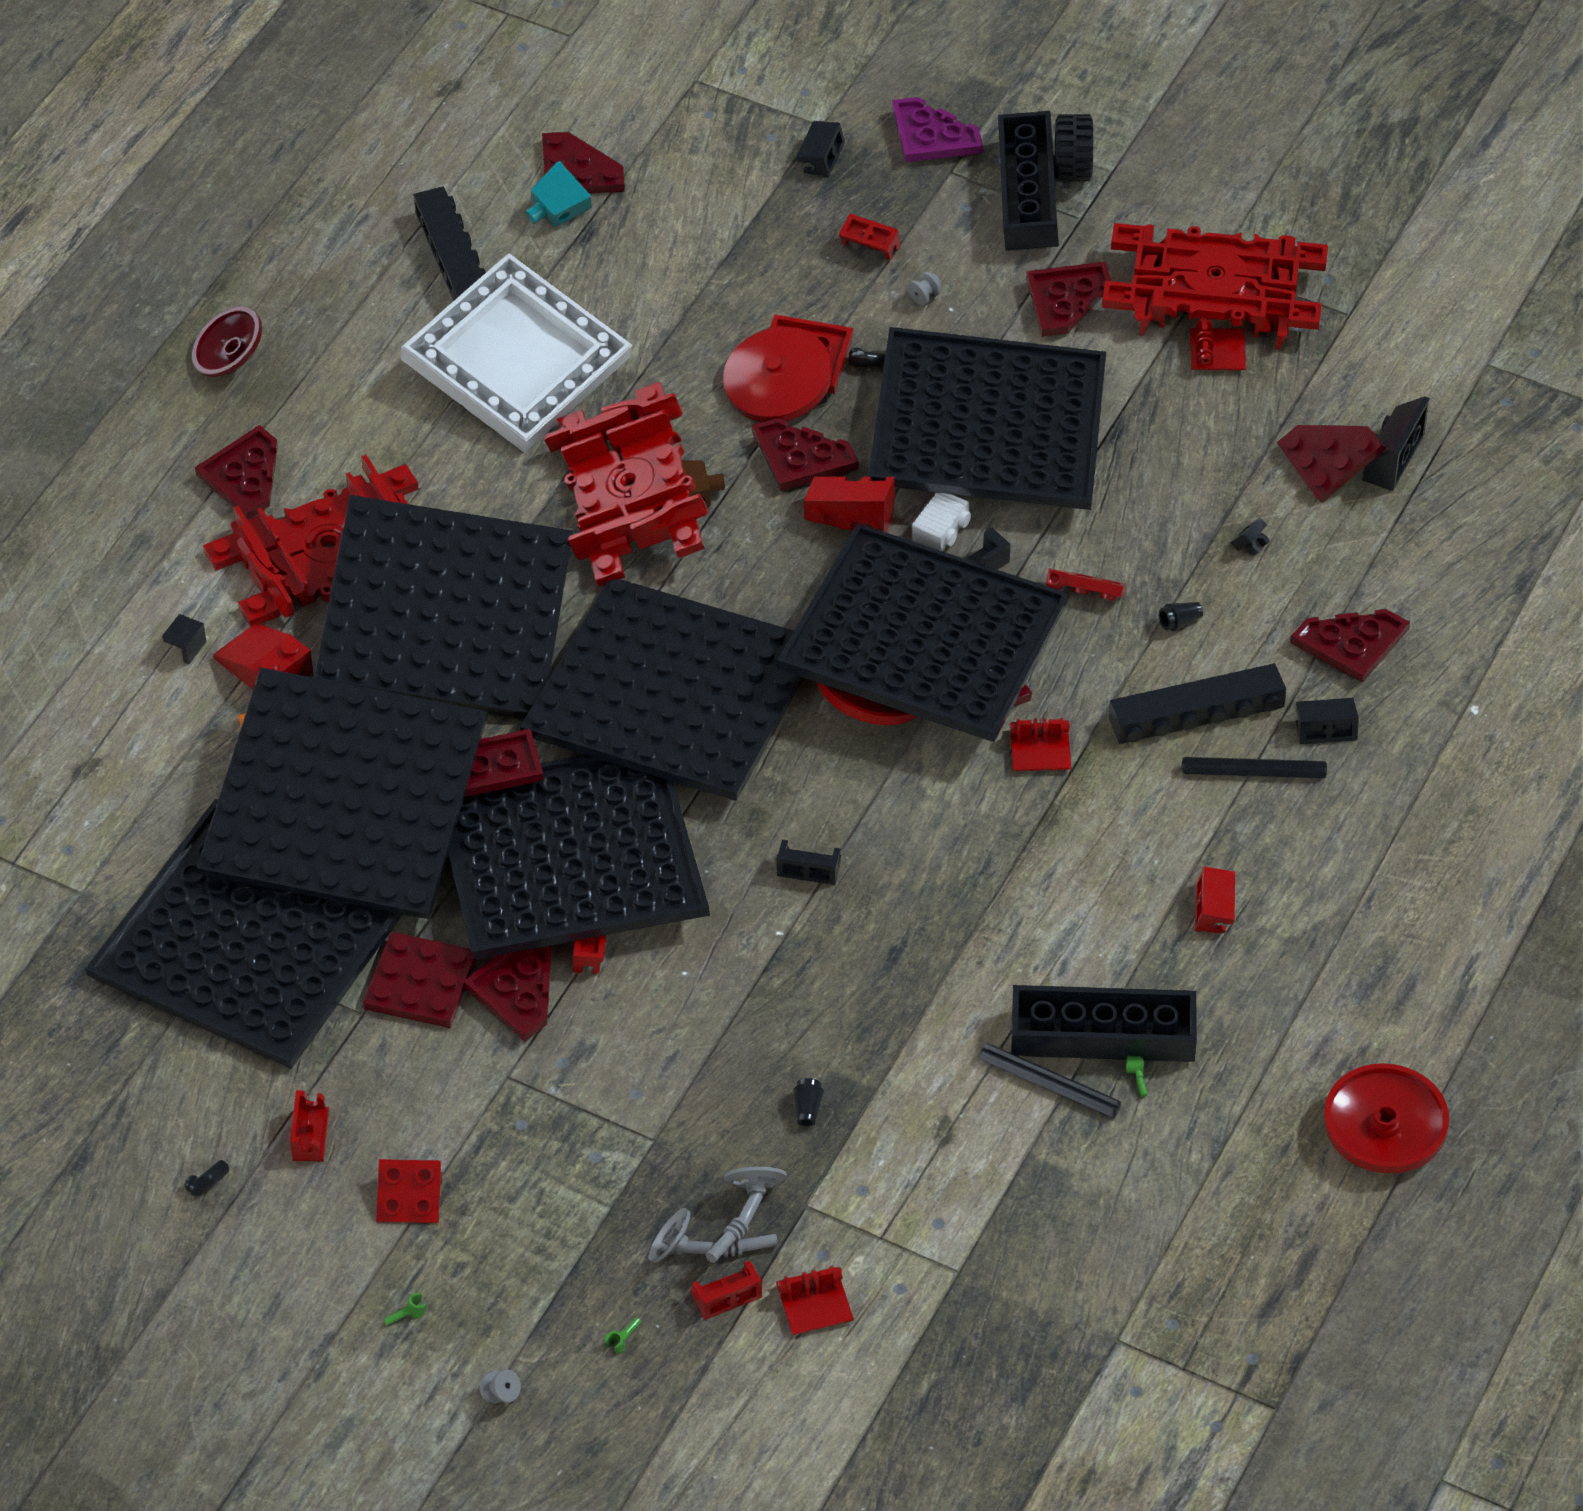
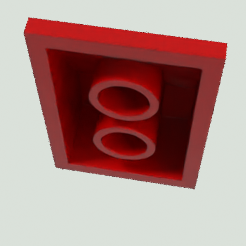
(267, 649)

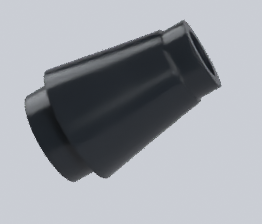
(1178, 615)
(807, 1100)

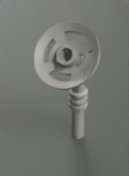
(756, 1181)
(673, 1238)

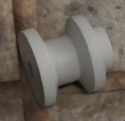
(928, 285)
(500, 1386)

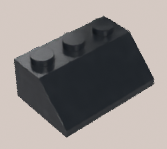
(1401, 438)

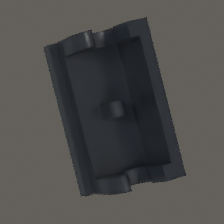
(821, 147)
(1327, 720)
(808, 865)

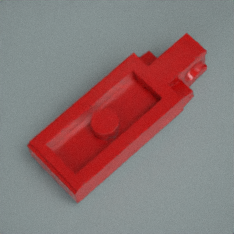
(1084, 583)

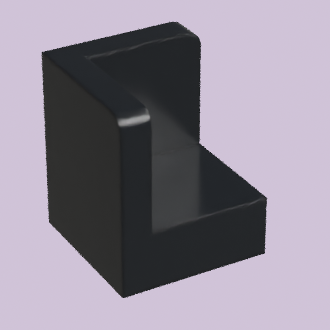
(994, 551)
(187, 635)

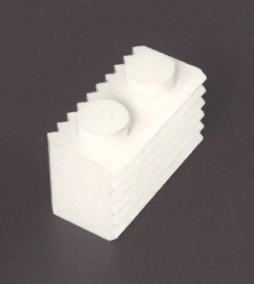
(940, 521)

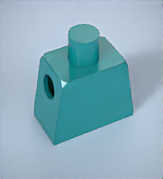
(558, 197)

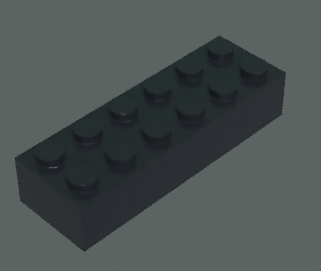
(1028, 180)
(1104, 1023)

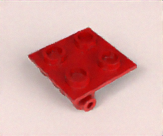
(1216, 347)
(1040, 745)
(409, 1191)
(814, 1300)

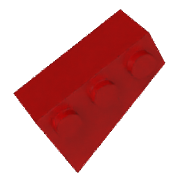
(846, 502)

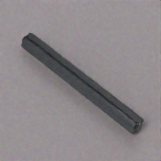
(1254, 767)
(1050, 1080)

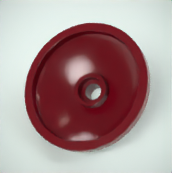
(227, 341)

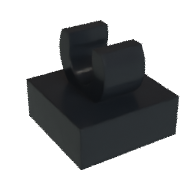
(1250, 535)

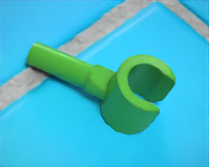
(1135, 1066)
(412, 1309)
(621, 1336)

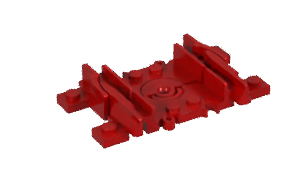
(1186, 280)
(649, 509)
(291, 552)

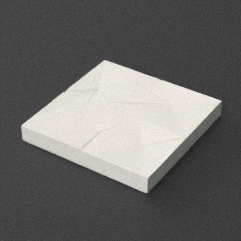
(516, 352)

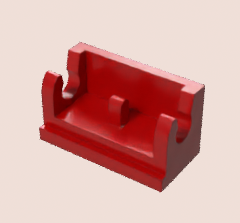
(870, 235)
(1214, 900)
(589, 953)
(309, 1128)
(727, 1292)

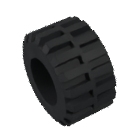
(1073, 147)

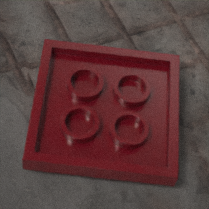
(419, 980)

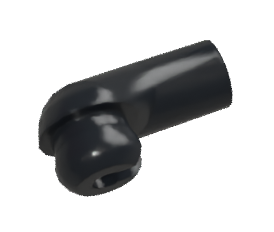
(862, 358)
(201, 1184)

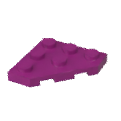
(932, 132)

